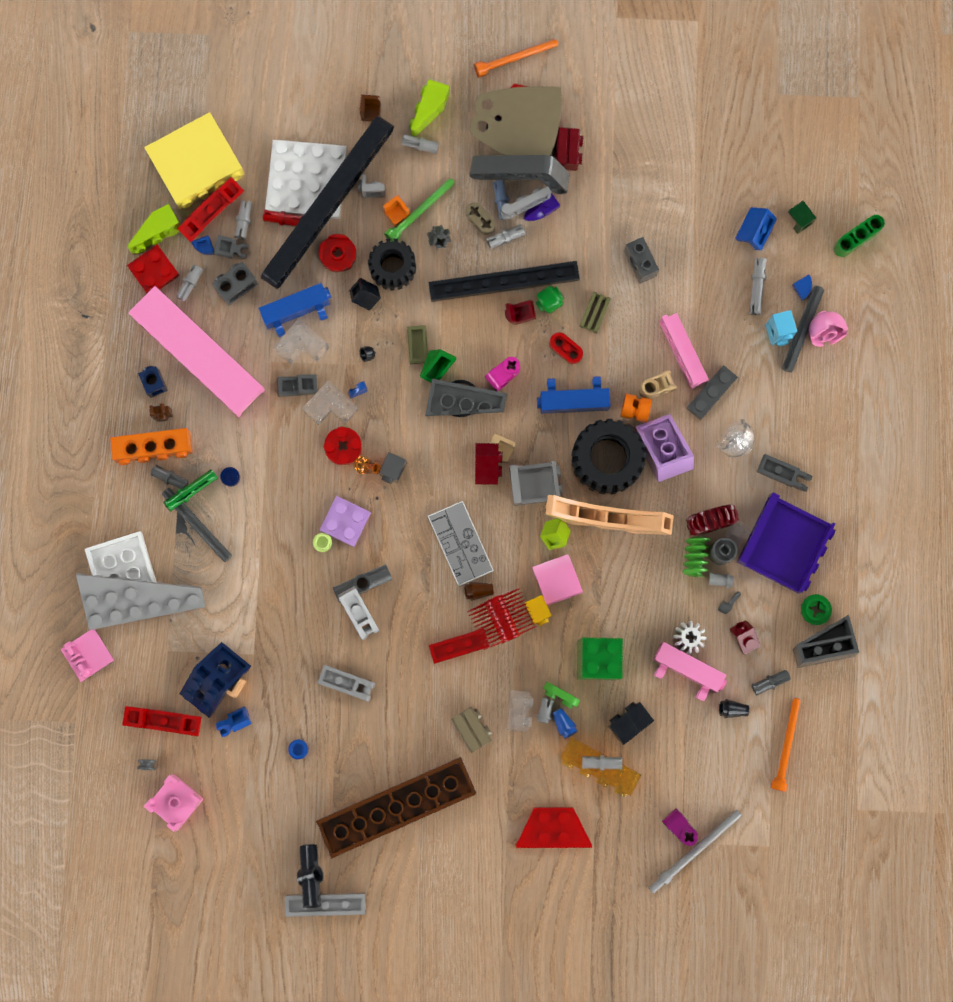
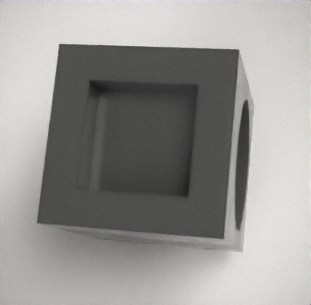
(392, 468)

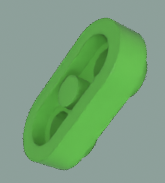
(553, 692)

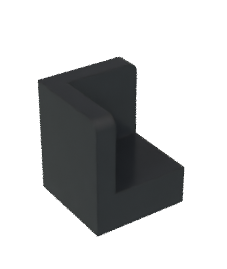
(364, 294)

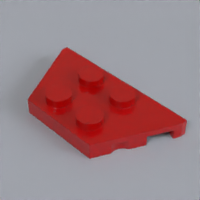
(553, 829)

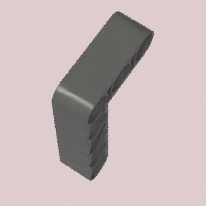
(521, 168)

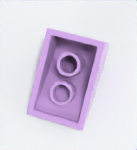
(665, 448)

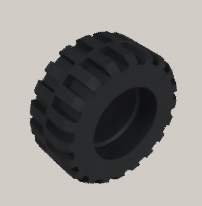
(622, 435)

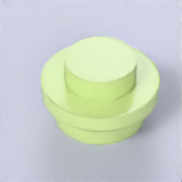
(322, 542)

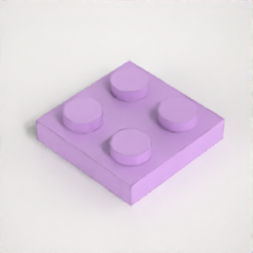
(345, 521)

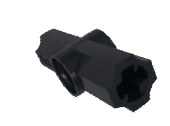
(310, 876)

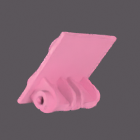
(87, 654)

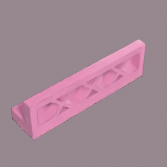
(683, 350)

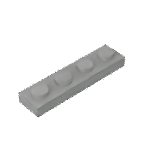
(330, 905)

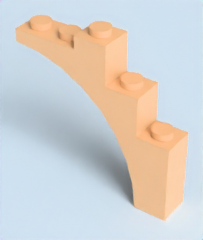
(609, 518)

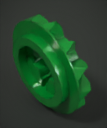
(823, 605)

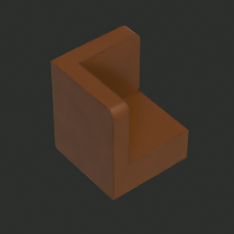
(369, 107)

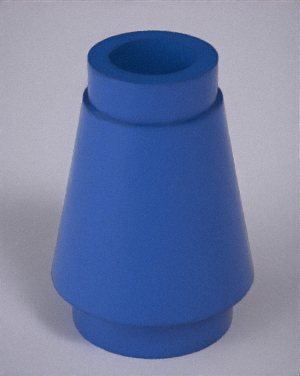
(564, 724)

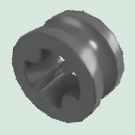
(146, 764)

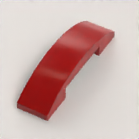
(210, 208)
(162, 720)

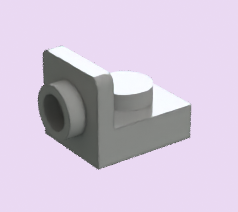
(371, 190)

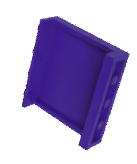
(786, 544)

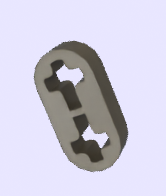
(483, 215)

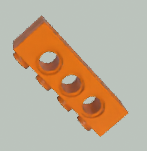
(121, 444)

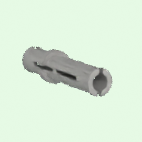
(757, 286)

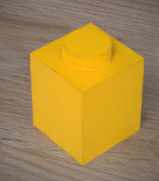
(538, 610)

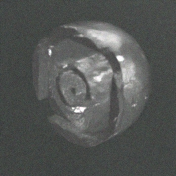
(737, 439)

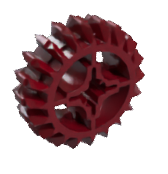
(712, 519)

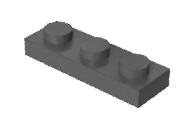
(712, 392)

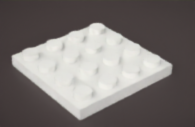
(300, 174)

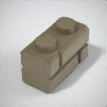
(471, 729)

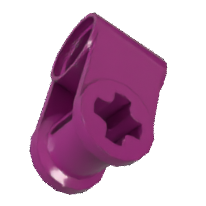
(679, 825)

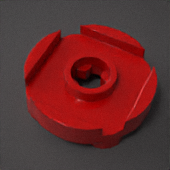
(340, 263)
(342, 435)

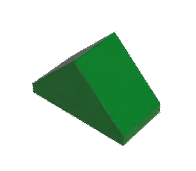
(436, 365)

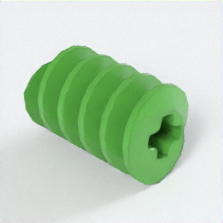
(695, 556)

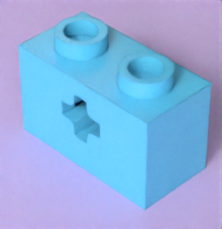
(781, 328)

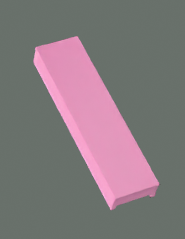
(196, 351)

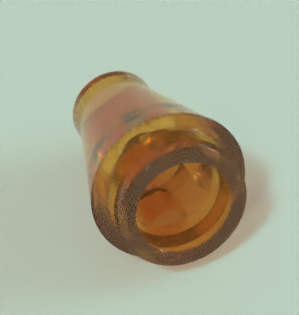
(365, 465)

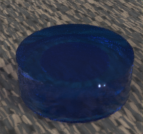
(230, 476)

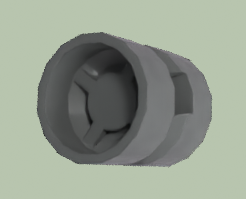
(722, 551)

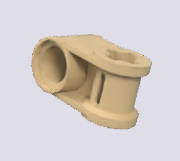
(661, 385)

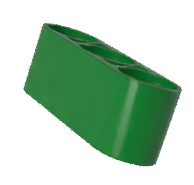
(865, 230)

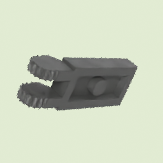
(782, 472)

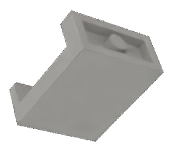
(534, 482)

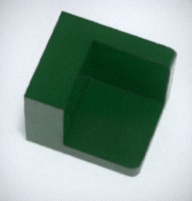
(802, 216)

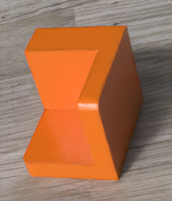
(396, 210)

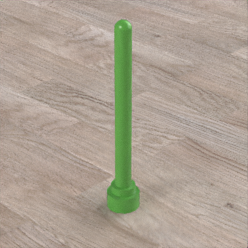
(395, 233)

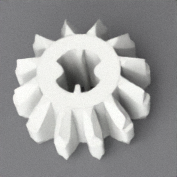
(693, 632)

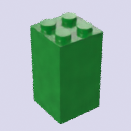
(599, 658)

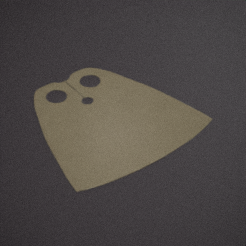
(527, 121)

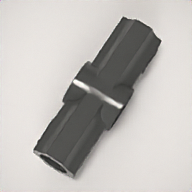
(374, 577)

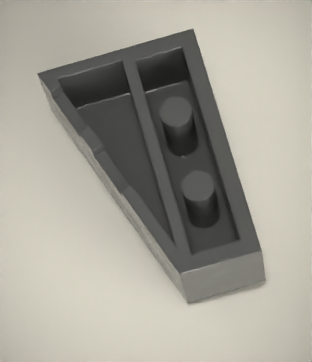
(828, 645)

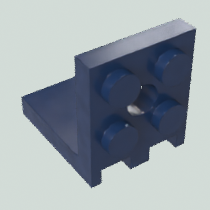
(213, 679)

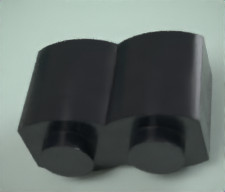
(630, 723)

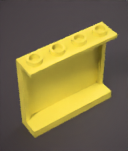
(194, 160)

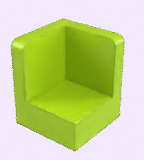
(555, 534)

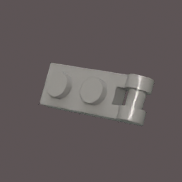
(524, 203)
(358, 612)
(345, 682)

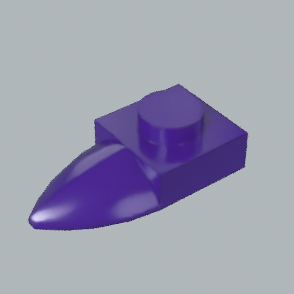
(542, 209)

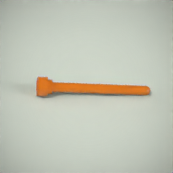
(482, 68)
(779, 782)

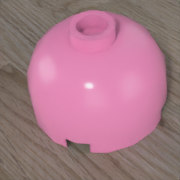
(827, 327)

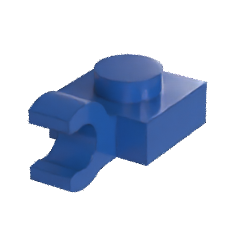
(236, 721)

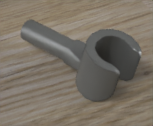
(726, 607)

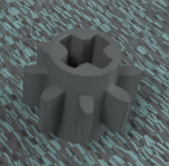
(439, 237)

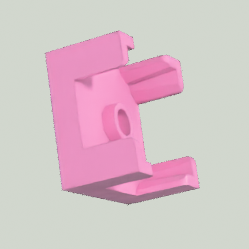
(174, 802)

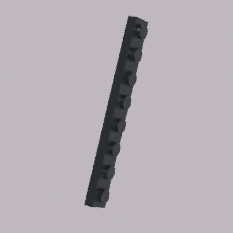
(504, 281)

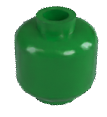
(549, 299)

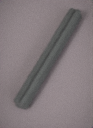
(803, 329)
(200, 528)

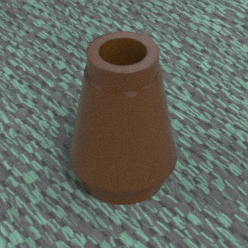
(478, 590)

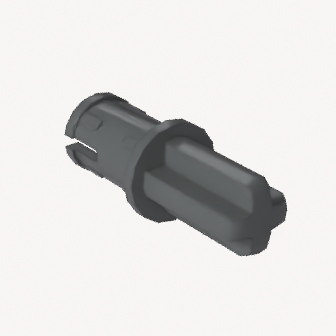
(169, 477)
(771, 682)

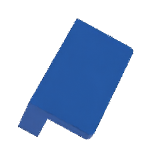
(756, 227)

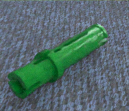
(184, 494)

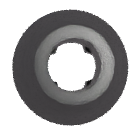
(733, 709)

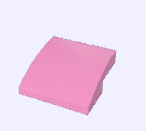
(557, 579)

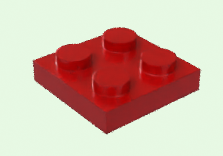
(153, 269)

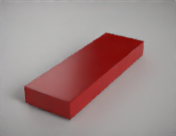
(457, 646)

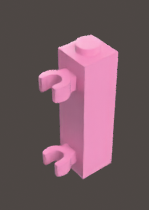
(690, 668)

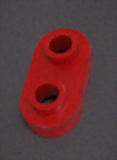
(568, 346)

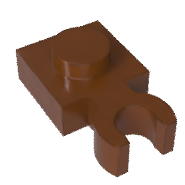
(160, 413)

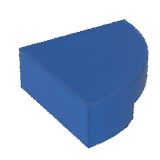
(203, 245)
(803, 287)
(360, 389)

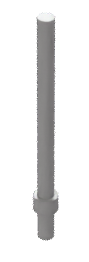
(666, 877)

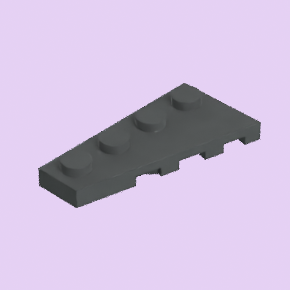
(460, 399)

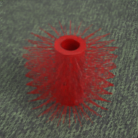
(501, 618)

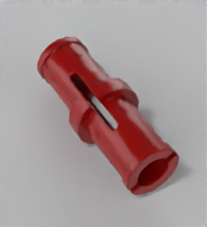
(281, 218)

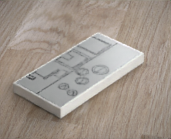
(460, 543)

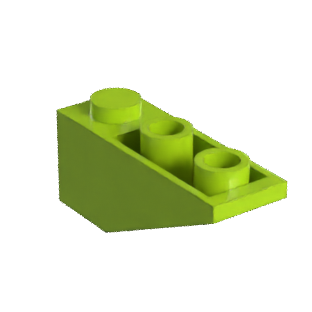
(432, 104)
(157, 227)

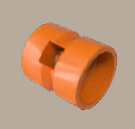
(642, 408)

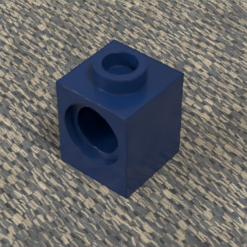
(156, 388)

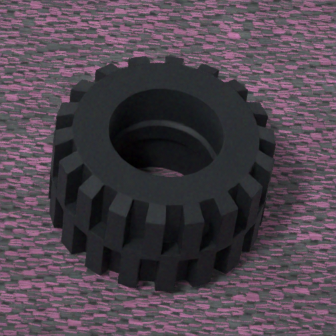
(387, 250)

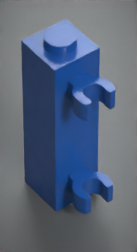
(295, 306)
(574, 400)

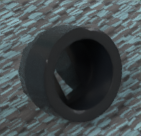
(367, 353)

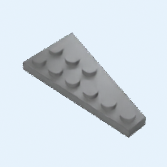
(127, 600)

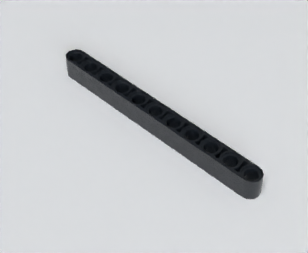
(327, 202)

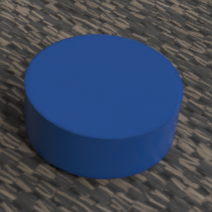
(298, 749)

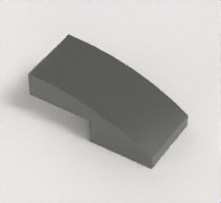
(297, 386)

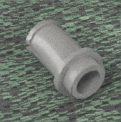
(721, 580)
(545, 710)

